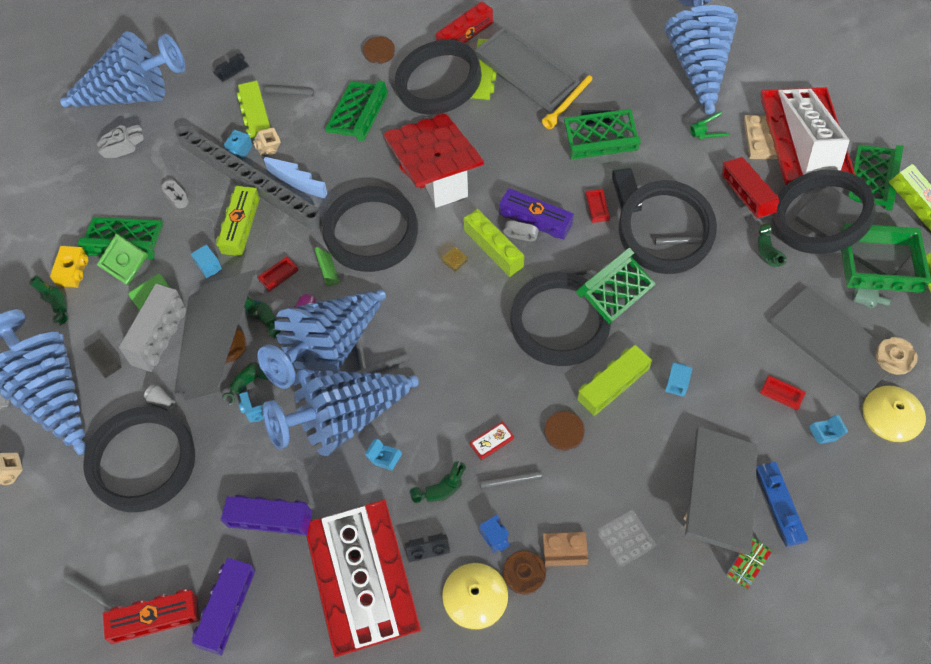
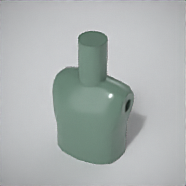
(869, 297)

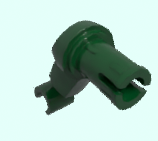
(766, 250)
(53, 296)
(263, 312)
(242, 379)
(442, 491)

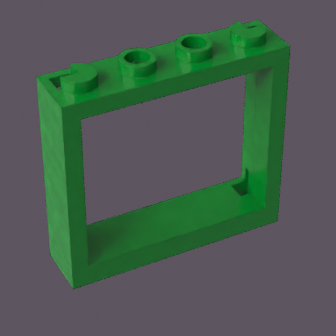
(895, 236)

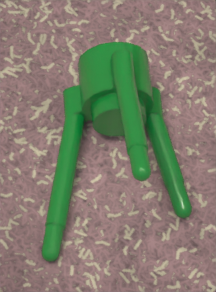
(698, 129)

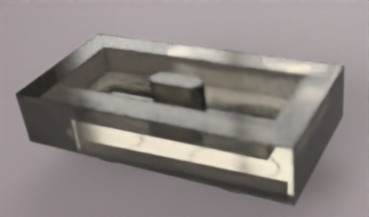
(102, 358)

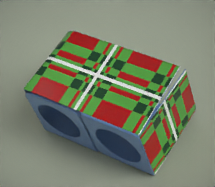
(748, 566)

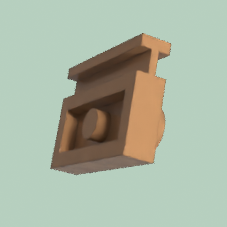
(565, 549)

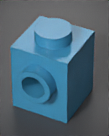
(238, 144)
(206, 261)
(678, 379)

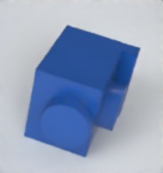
(494, 534)

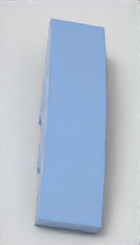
(297, 179)

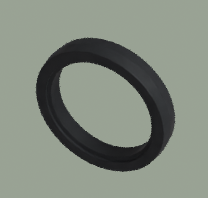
(447, 102)
(681, 191)
(831, 243)
(375, 262)
(540, 352)
(117, 424)

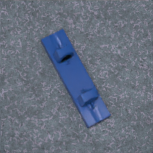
(781, 505)

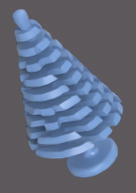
(703, 46)
(126, 74)
(319, 334)
(39, 380)
(341, 396)

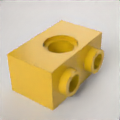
(69, 266)

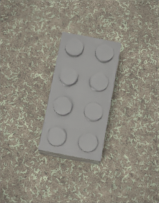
(153, 328)

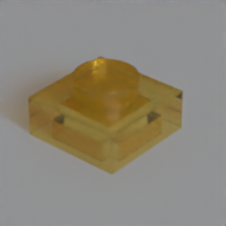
(454, 259)

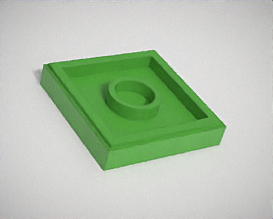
(122, 259)

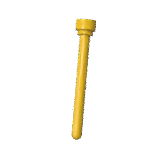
(550, 120)

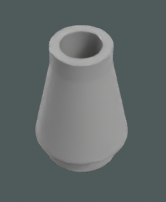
(158, 397)

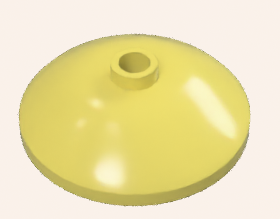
(887, 420)
(480, 609)

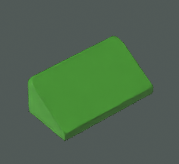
(327, 267)
(141, 293)

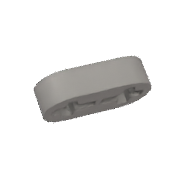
(172, 196)
(521, 231)

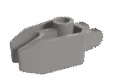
(120, 141)

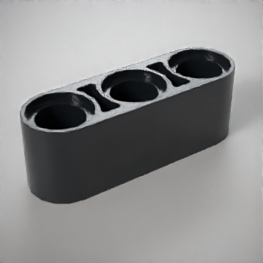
(625, 186)

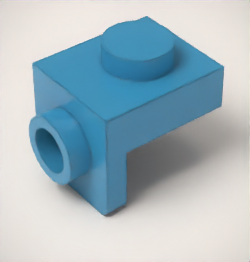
(253, 414)
(828, 430)
(383, 455)

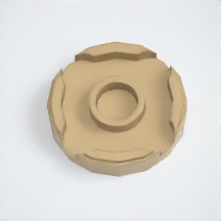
(896, 356)

